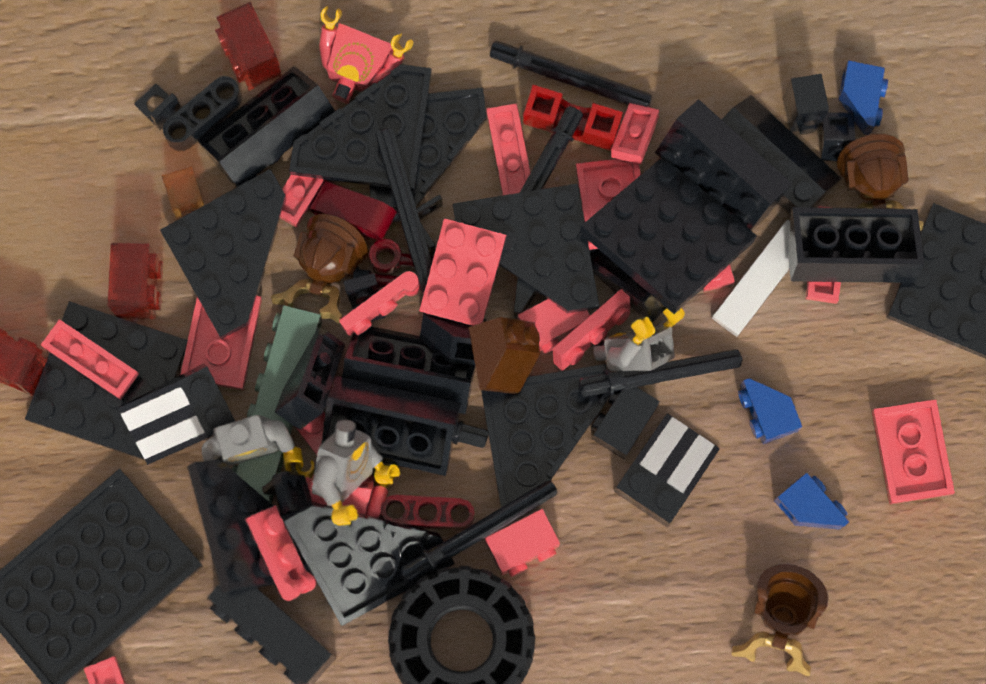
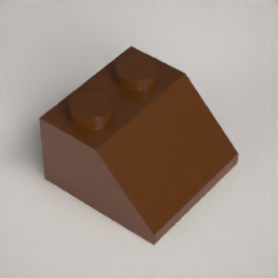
(504, 353)

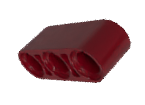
(363, 212)
(442, 504)

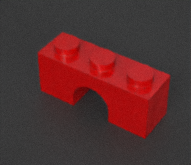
(596, 128)

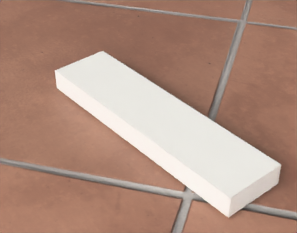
(756, 284)

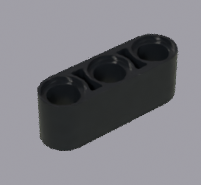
(206, 99)

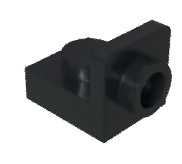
(836, 134)
(361, 289)
(290, 491)

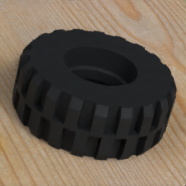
(461, 590)

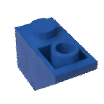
(860, 94)
(771, 411)
(810, 507)

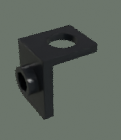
(163, 111)
(425, 210)

